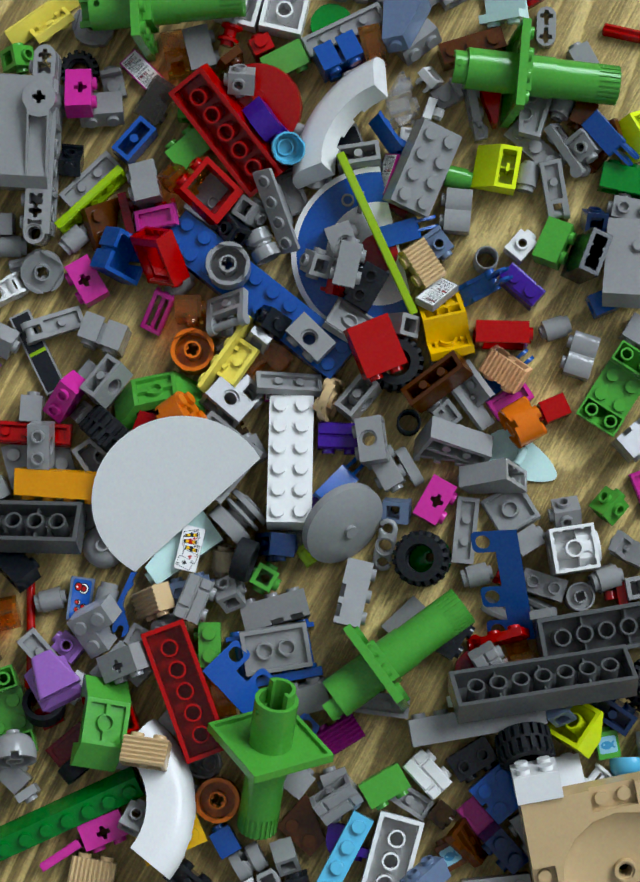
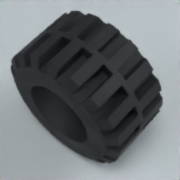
(416, 361)
(103, 427)
(402, 558)
(523, 742)

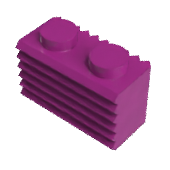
(341, 733)

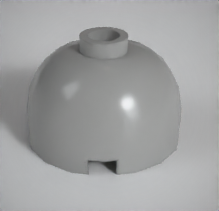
(97, 552)
(17, 749)

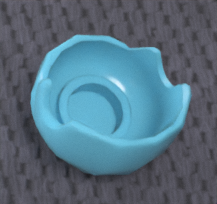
(288, 148)
(624, 765)

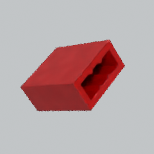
(375, 347)

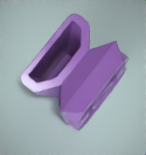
(52, 681)

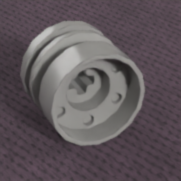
(238, 516)

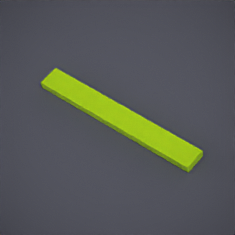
(378, 236)

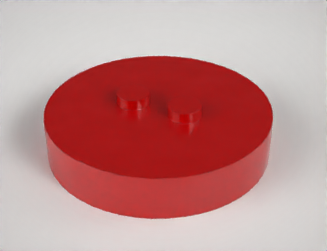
(278, 92)

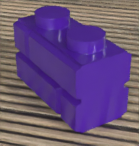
(522, 287)
(336, 437)

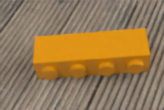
(54, 484)

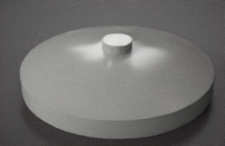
(342, 522)

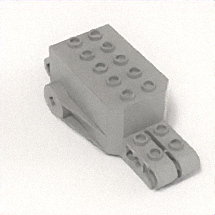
(31, 141)

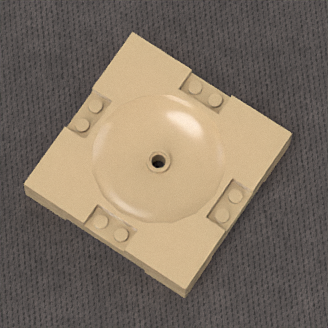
(586, 832)

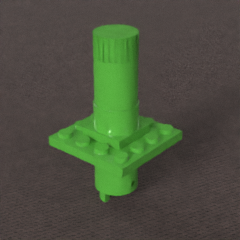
(147, 15)
(524, 75)
(393, 656)
(268, 748)

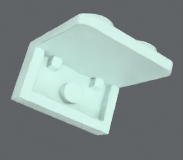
(503, 12)

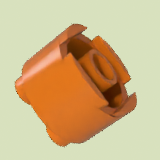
(181, 347)
(179, 405)
(522, 422)
(211, 811)

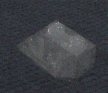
(400, 105)

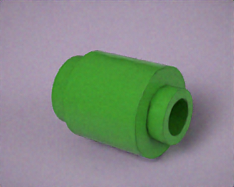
(458, 178)

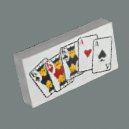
(189, 548)

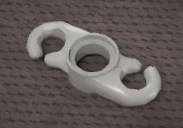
(391, 537)

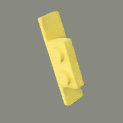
(43, 22)
(232, 360)

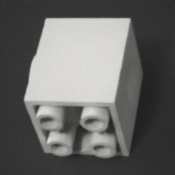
(573, 549)

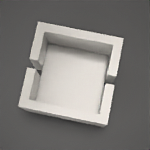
(536, 780)

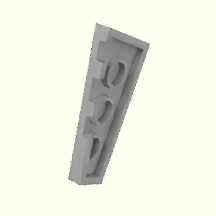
(534, 117)

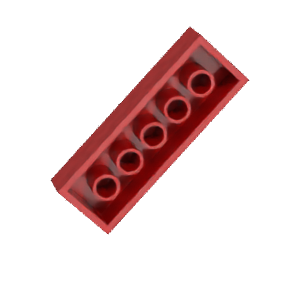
(224, 127)
(183, 688)

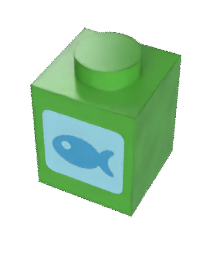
(609, 744)

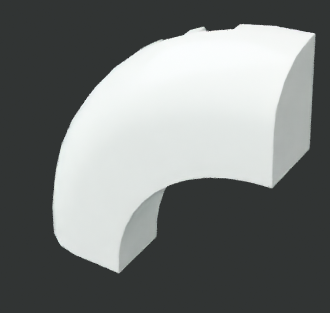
(334, 117)
(168, 808)

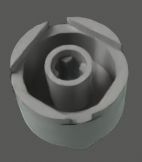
(217, 260)

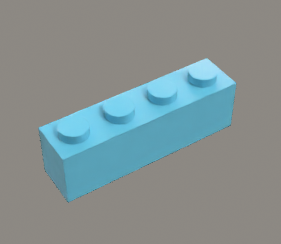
(346, 848)

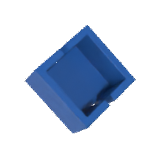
(333, 61)
(115, 256)
(497, 792)

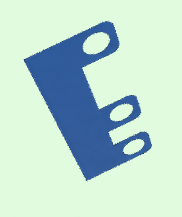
(513, 586)
(238, 690)

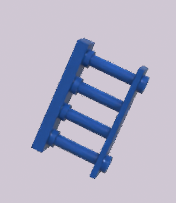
(290, 675)

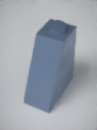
(403, 22)

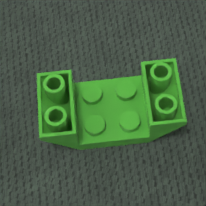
(613, 390)
(149, 392)
(11, 709)
(102, 724)

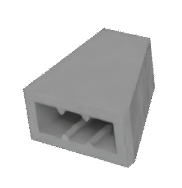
(492, 477)

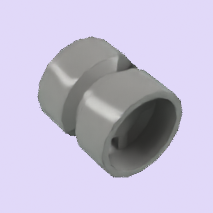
(261, 245)
(579, 597)
(248, 861)

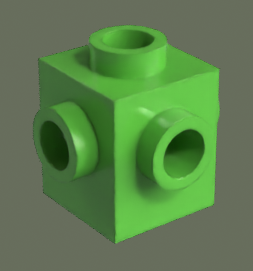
(17, 58)
(609, 505)
(265, 569)

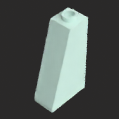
(161, 565)

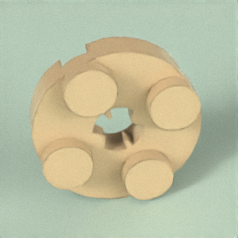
(325, 404)

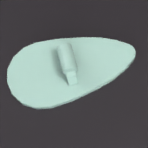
(529, 458)

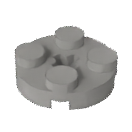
(87, 36)
(38, 259)

